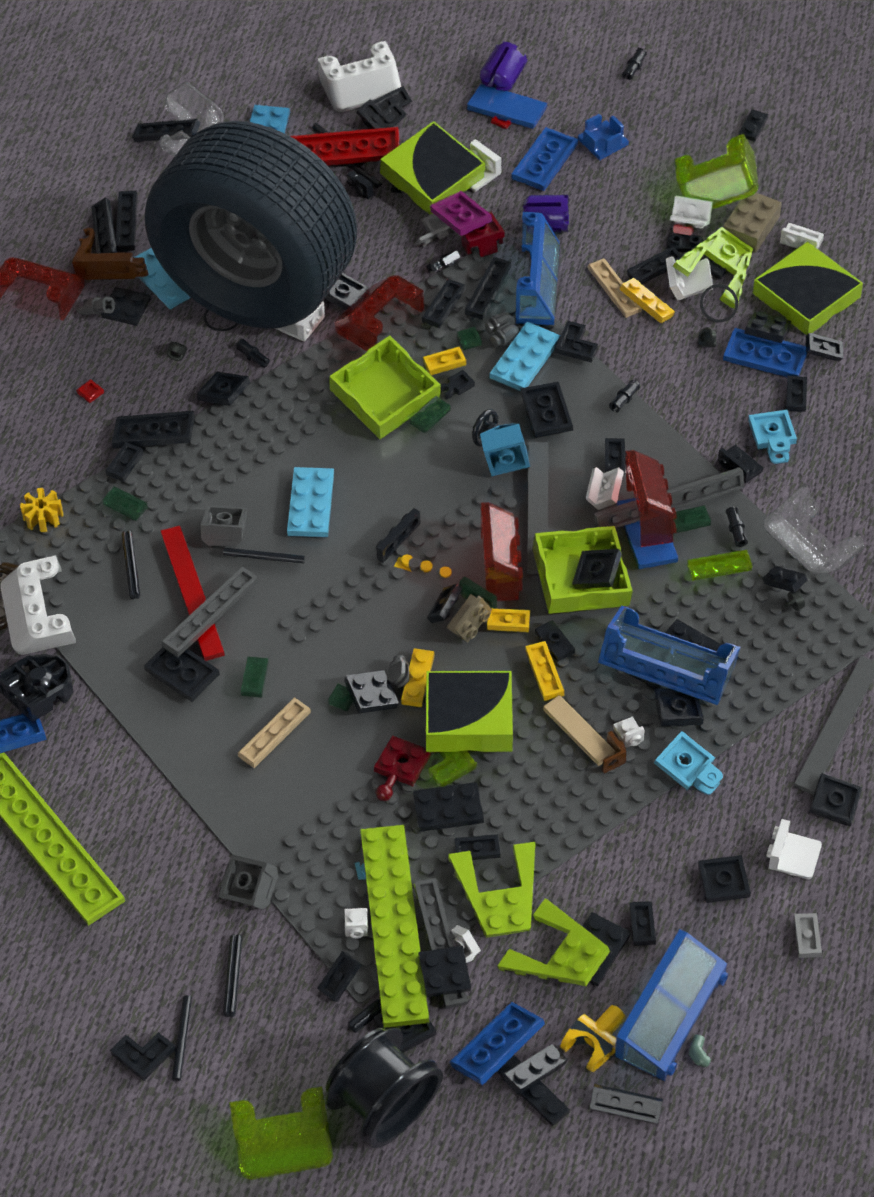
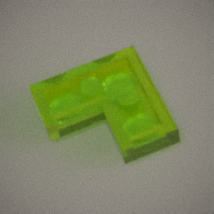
(452, 767)

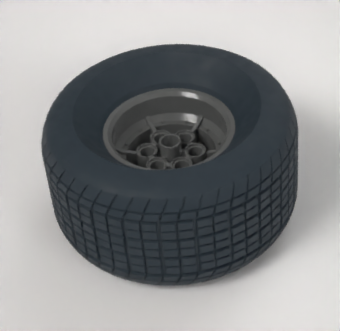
(251, 224)

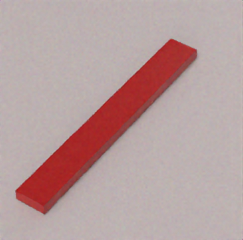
(190, 587)

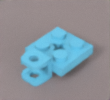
(775, 441)
(699, 769)

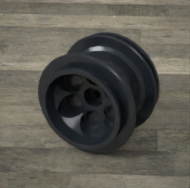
(382, 1085)

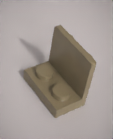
(469, 618)

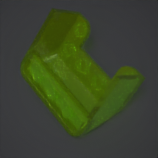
(721, 178)
(283, 1141)

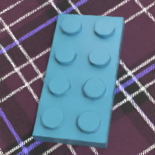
(160, 282)
(525, 356)
(310, 502)

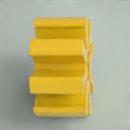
(41, 510)

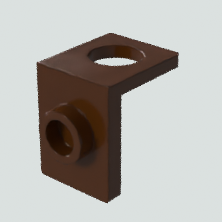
(620, 753)

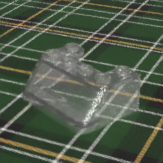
(188, 104)
(794, 532)

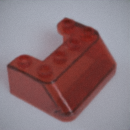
(63, 287)
(358, 321)
(653, 502)
(501, 555)

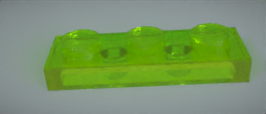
(719, 565)

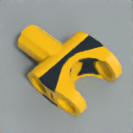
(596, 1034)

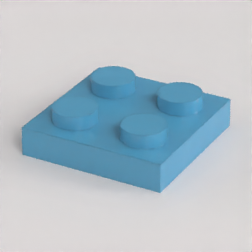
(271, 116)

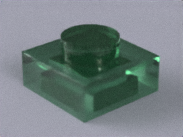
(469, 338)
(340, 698)

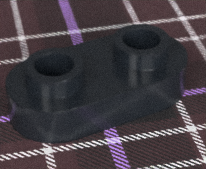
(683, 243)

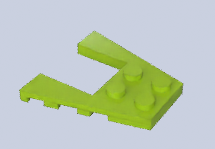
(728, 253)
(504, 909)
(572, 962)

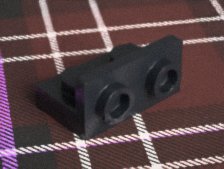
(736, 458)

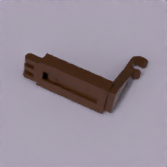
(106, 265)

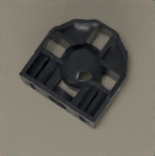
(44, 668)

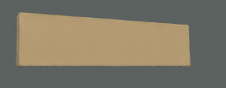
(611, 284)
(578, 730)
(274, 732)

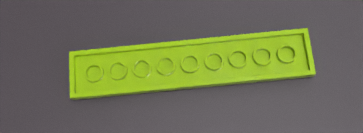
(54, 846)
(394, 926)

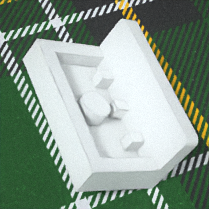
(691, 211)
(797, 236)
(604, 487)

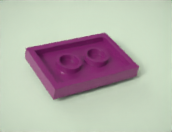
(461, 213)

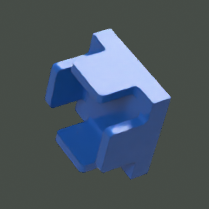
(603, 137)

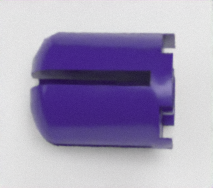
(503, 67)
(553, 209)

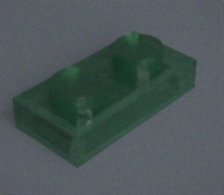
(430, 414)
(125, 503)
(692, 519)
(470, 587)
(254, 677)

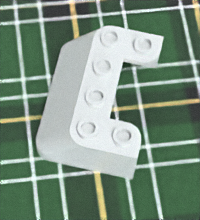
(357, 82)
(26, 611)

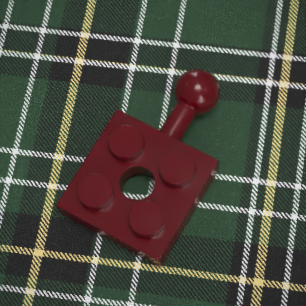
(405, 773)

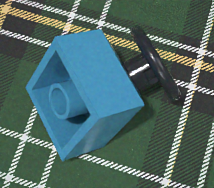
(501, 444)

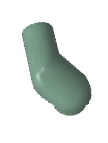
(696, 1052)

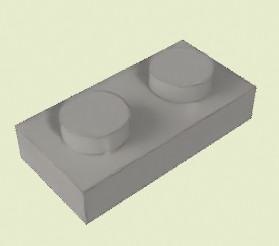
(807, 935)

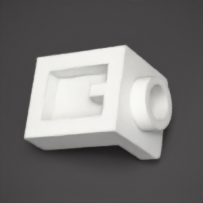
(629, 732)
(356, 922)
(464, 938)

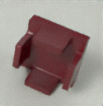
(485, 238)

